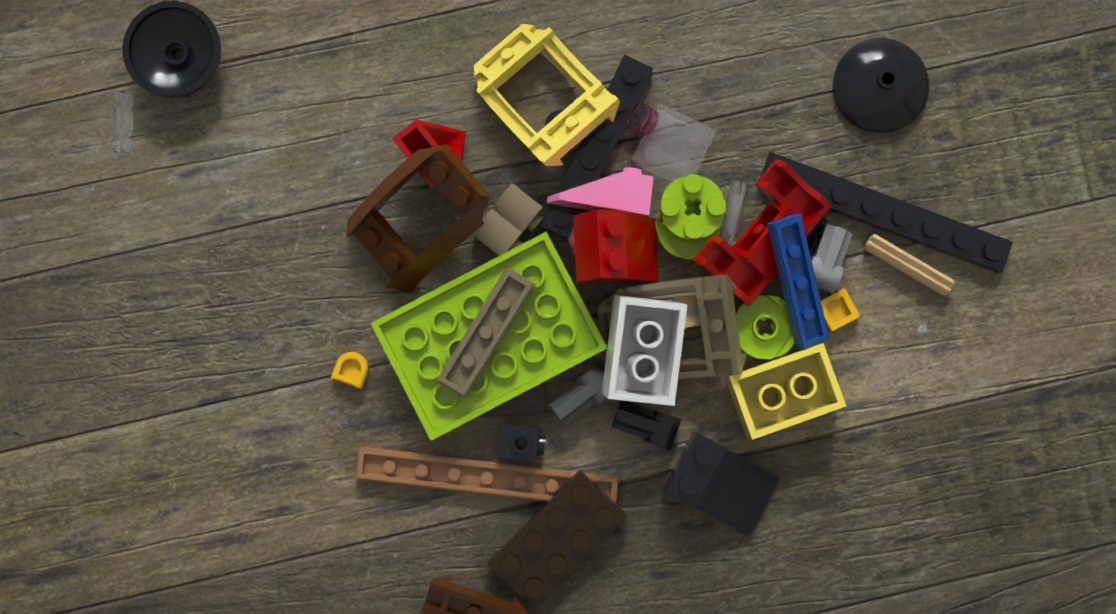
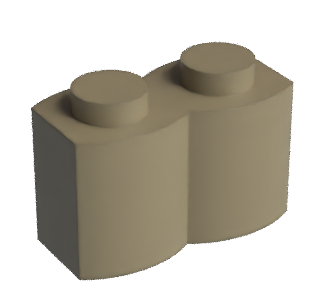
(509, 221)

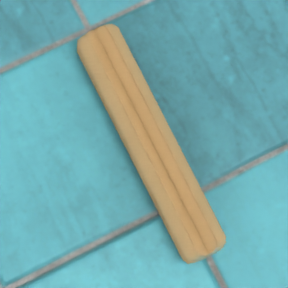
(909, 264)

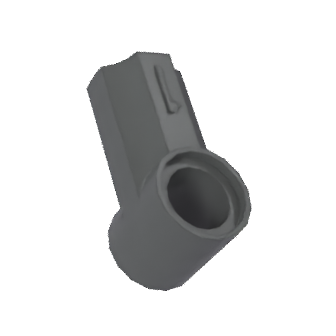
(581, 396)

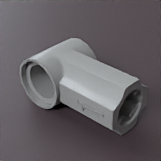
(830, 256)

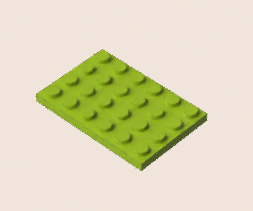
(543, 340)

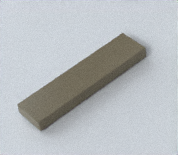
(485, 332)

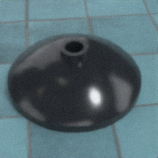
(156, 38)
(864, 96)

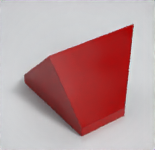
(427, 135)

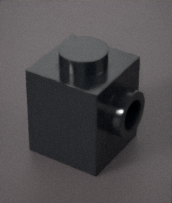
(520, 442)

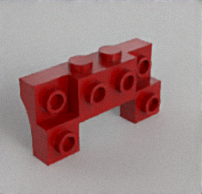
(752, 258)

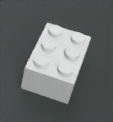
(644, 350)

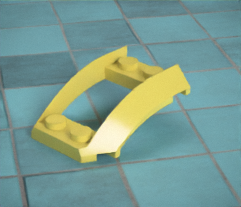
(572, 123)

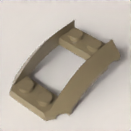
(716, 320)

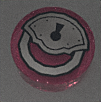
(642, 120)

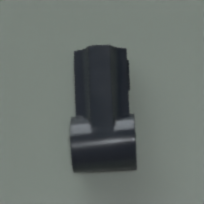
(653, 426)

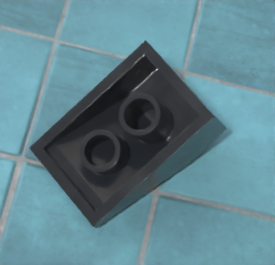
(720, 483)

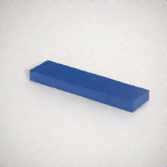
(798, 281)

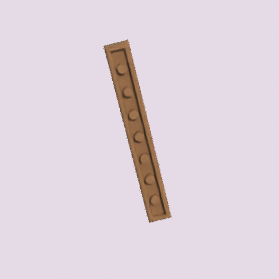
(469, 474)

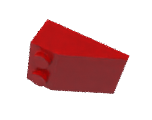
(615, 247)

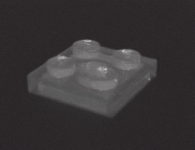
(674, 145)

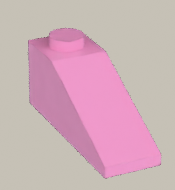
(619, 192)

